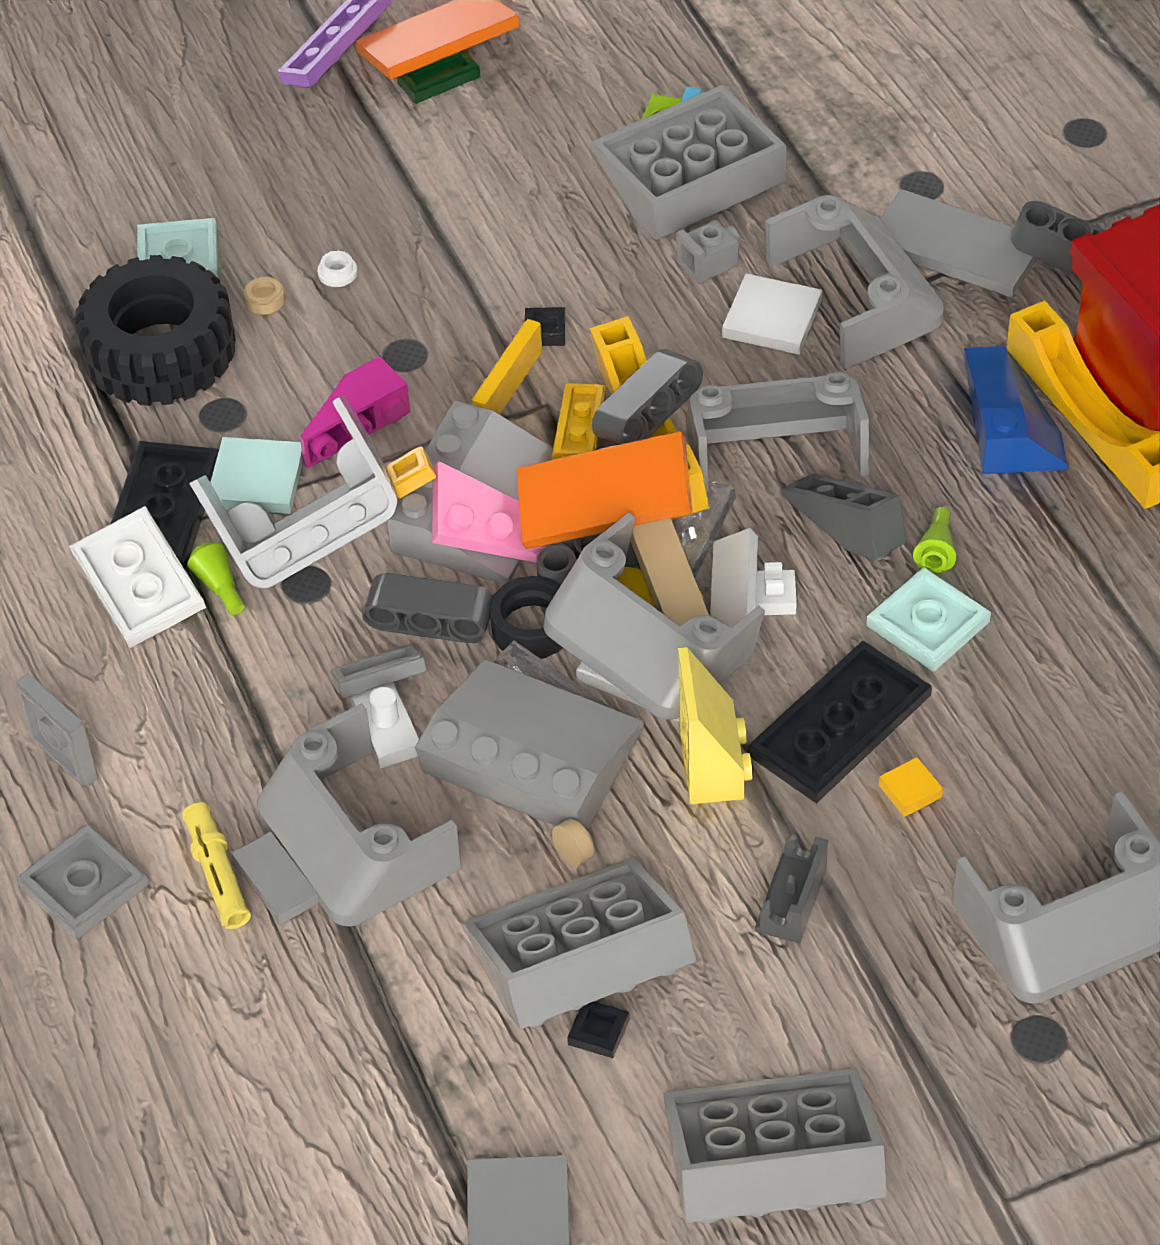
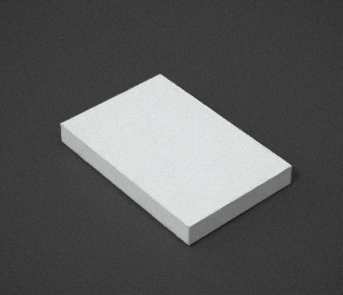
(137, 577)

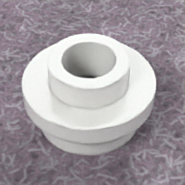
(337, 269)

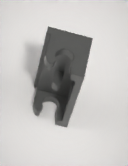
(793, 890)

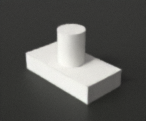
(389, 725)

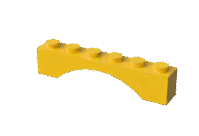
(1050, 357)
(618, 358)

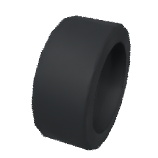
(518, 594)

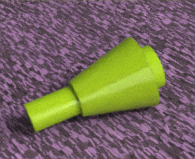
(936, 546)
(213, 568)

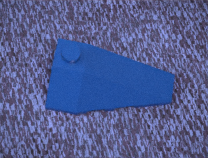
(1009, 417)

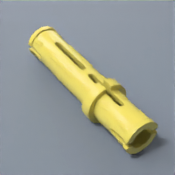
(210, 850)

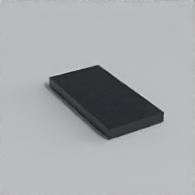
(161, 482)
(839, 721)

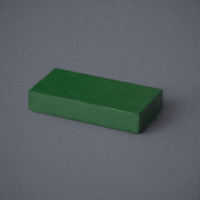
(439, 76)

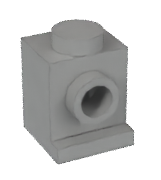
(708, 250)

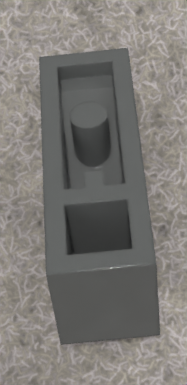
(851, 514)

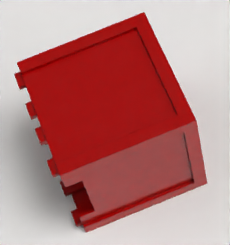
(1122, 313)

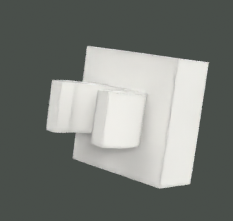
(776, 590)

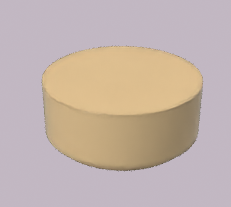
(264, 295)
(573, 842)

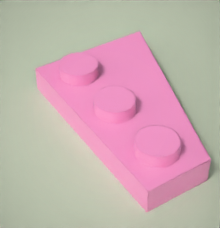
(476, 516)

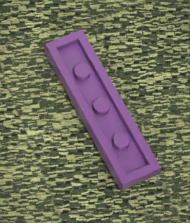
(330, 41)

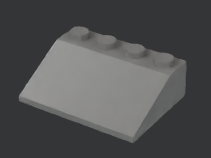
(691, 161)
(485, 449)
(527, 744)
(580, 942)
(775, 1145)

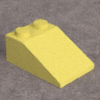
(710, 736)

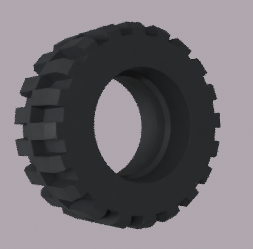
(162, 364)

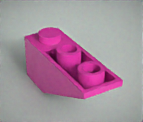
(377, 398)

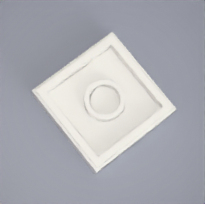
(772, 313)

